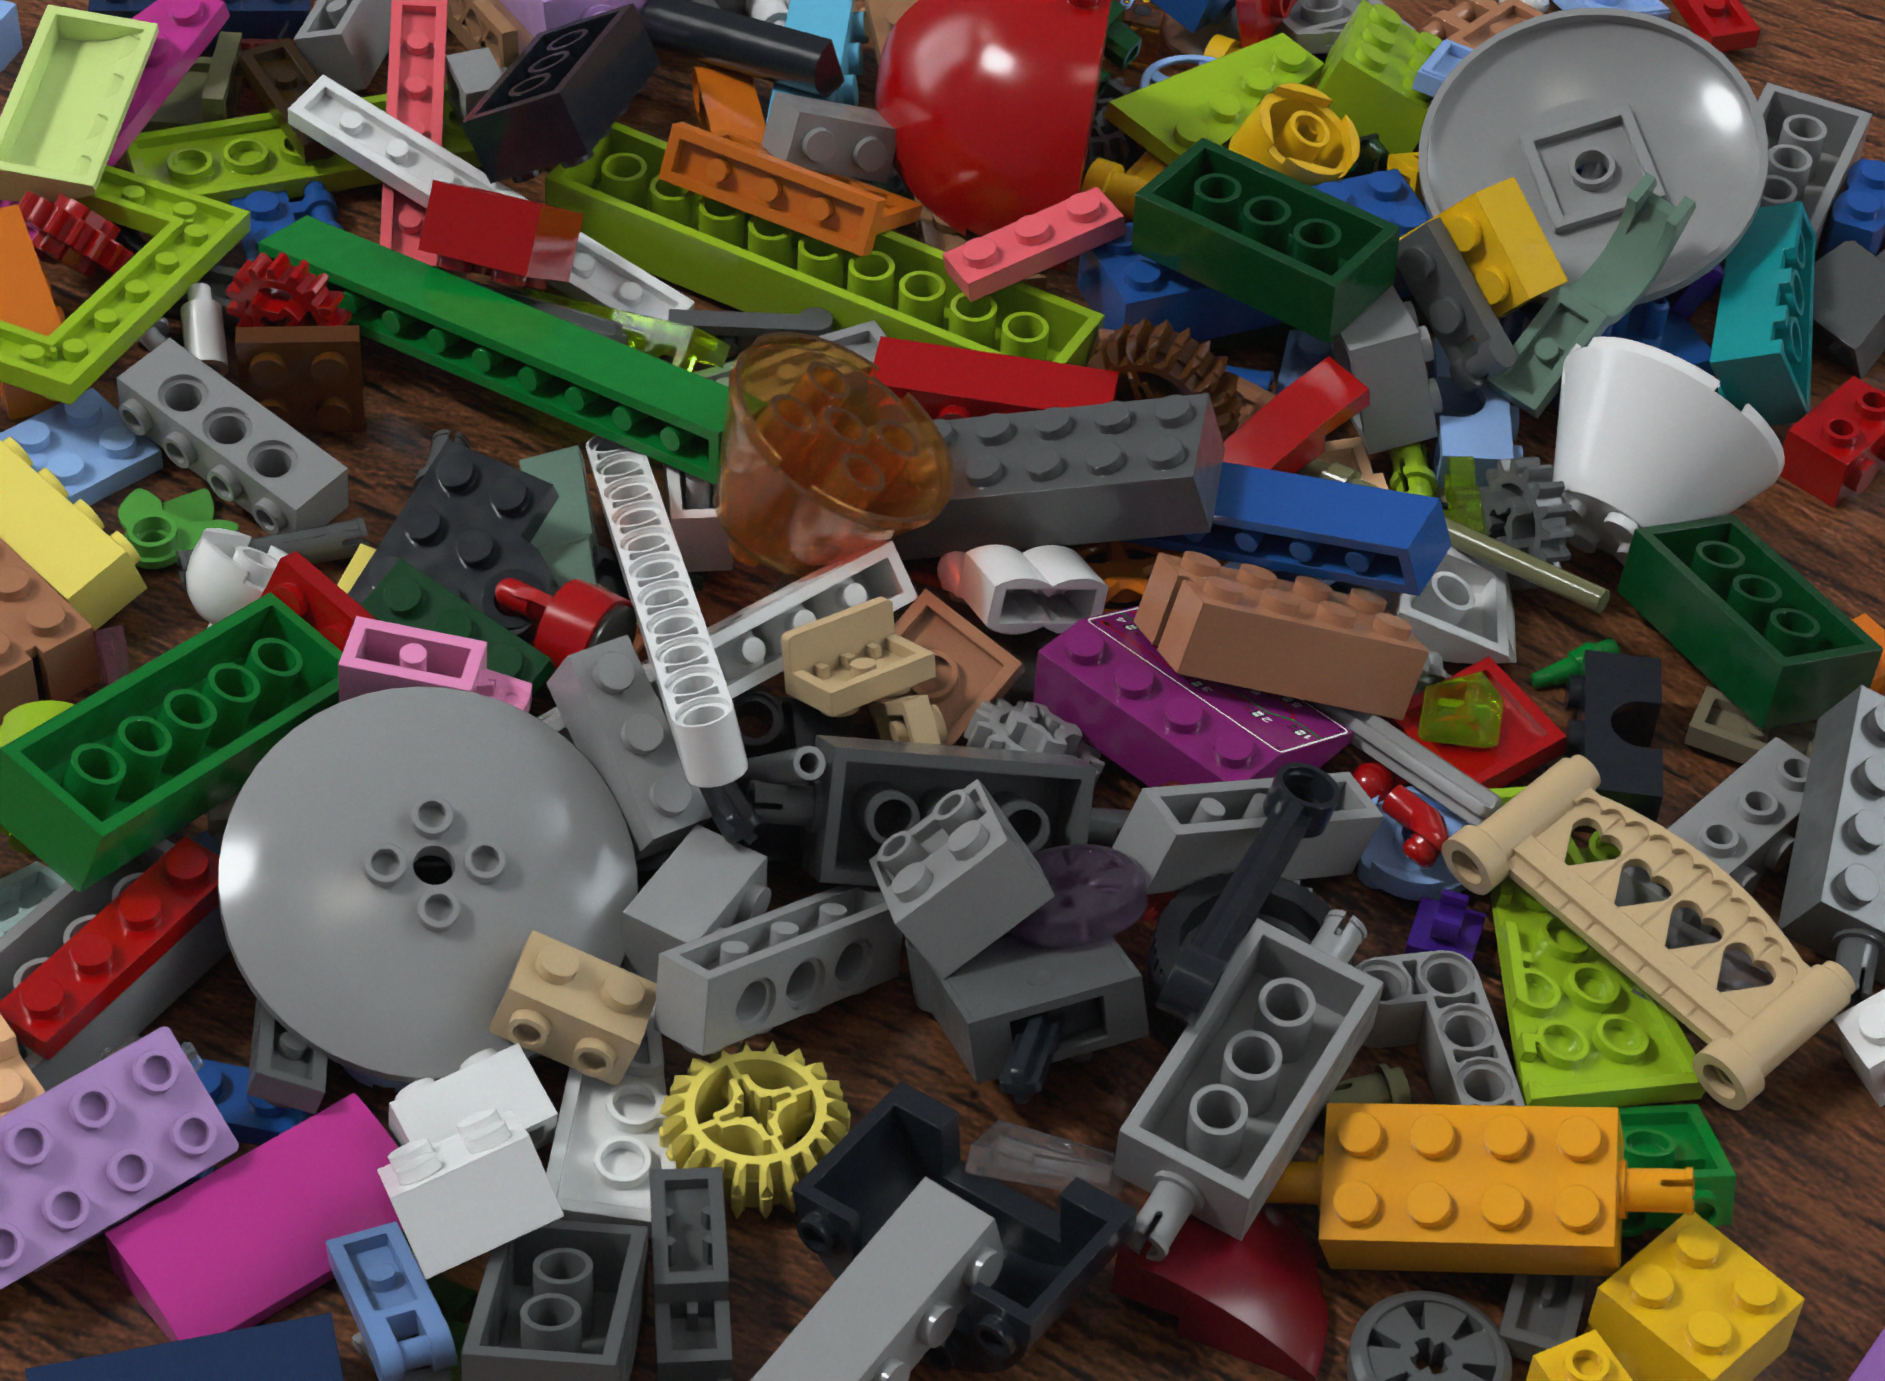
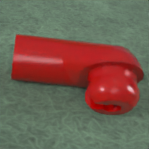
(1420, 819)

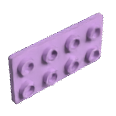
(102, 1151)

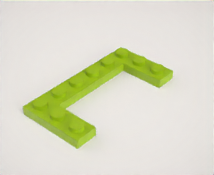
(186, 242)

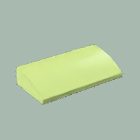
(70, 102)

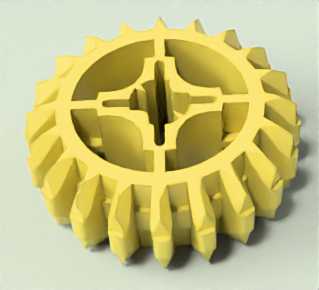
(757, 1112)

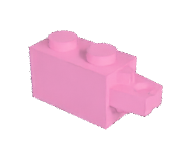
(400, 656)

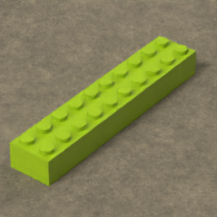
(785, 272)

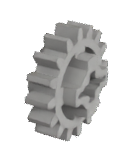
(1029, 729)

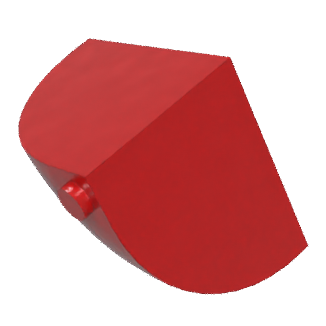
(992, 104)

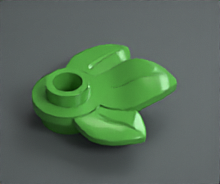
(169, 526)

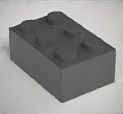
(560, 1305)

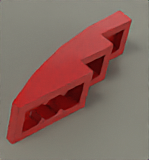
(1295, 422)

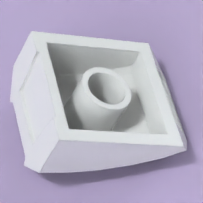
(1461, 611)

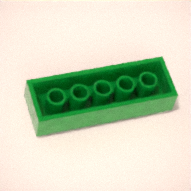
(164, 741)

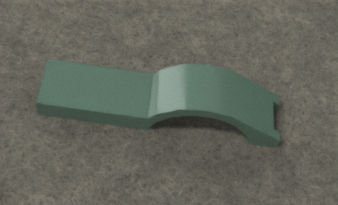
(1596, 299)
(568, 532)

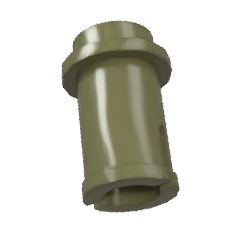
(1380, 1087)

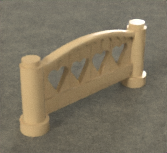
(1744, 1028)

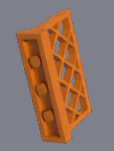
(803, 200)

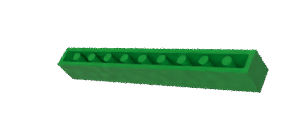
(516, 348)

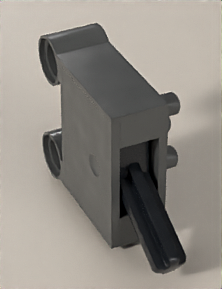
(1032, 1006)

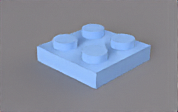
(87, 447)

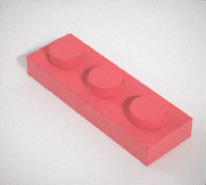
(1034, 243)

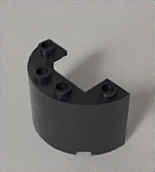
(1046, 1252)

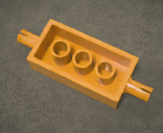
(1477, 1188)

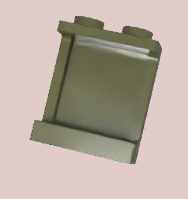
(207, 90)

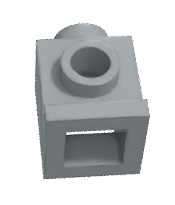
(470, 78)

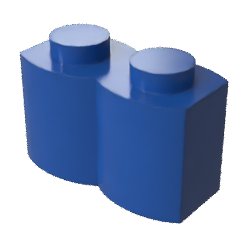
(1859, 210)

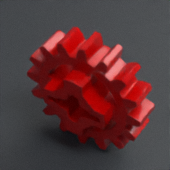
(74, 235)
(283, 295)

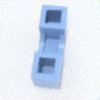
(1471, 423)

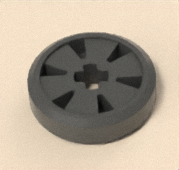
(1431, 1328)

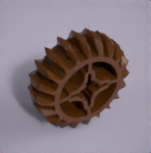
(1169, 365)

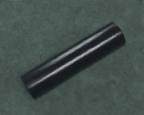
(743, 45)

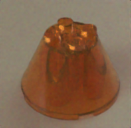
(822, 456)

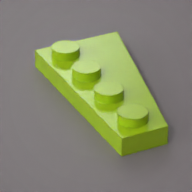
(1211, 97)

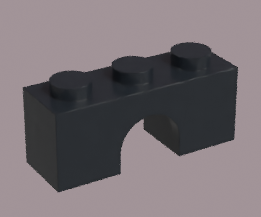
(1615, 713)

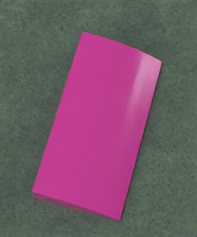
(257, 1226)

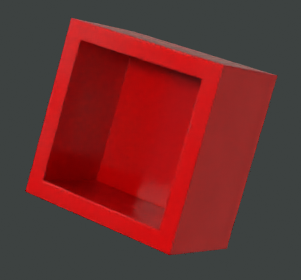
(499, 235)

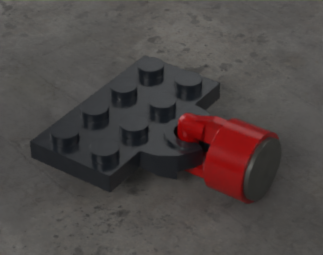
(473, 535)

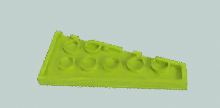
(1574, 1017)

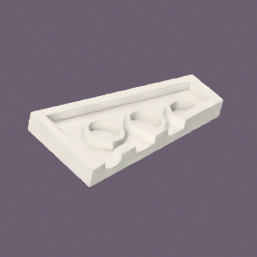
(611, 1141)

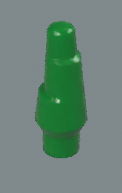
(1558, 672)

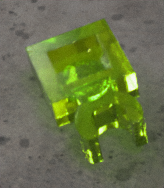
(1462, 493)

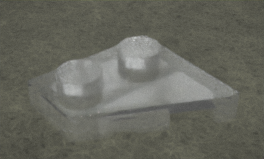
(1041, 1159)

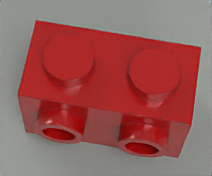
(1838, 443)

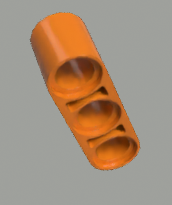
(727, 102)

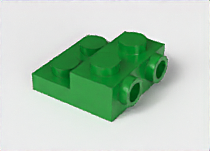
(1678, 1139)

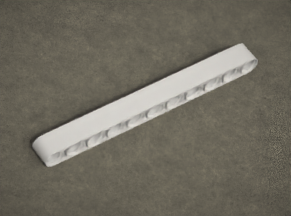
(668, 616)

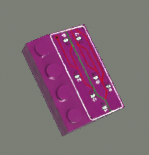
(1171, 723)

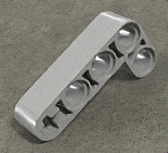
(1444, 1010)

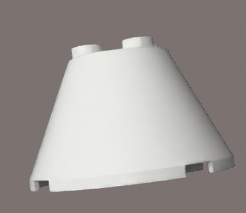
(1652, 444)

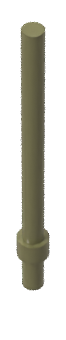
(1491, 550)

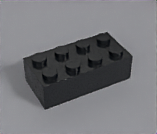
(561, 95)

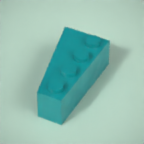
(1767, 316)

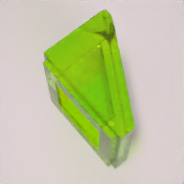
(1462, 712)

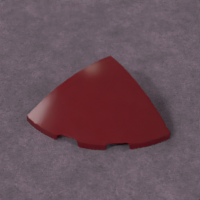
(1235, 1295)

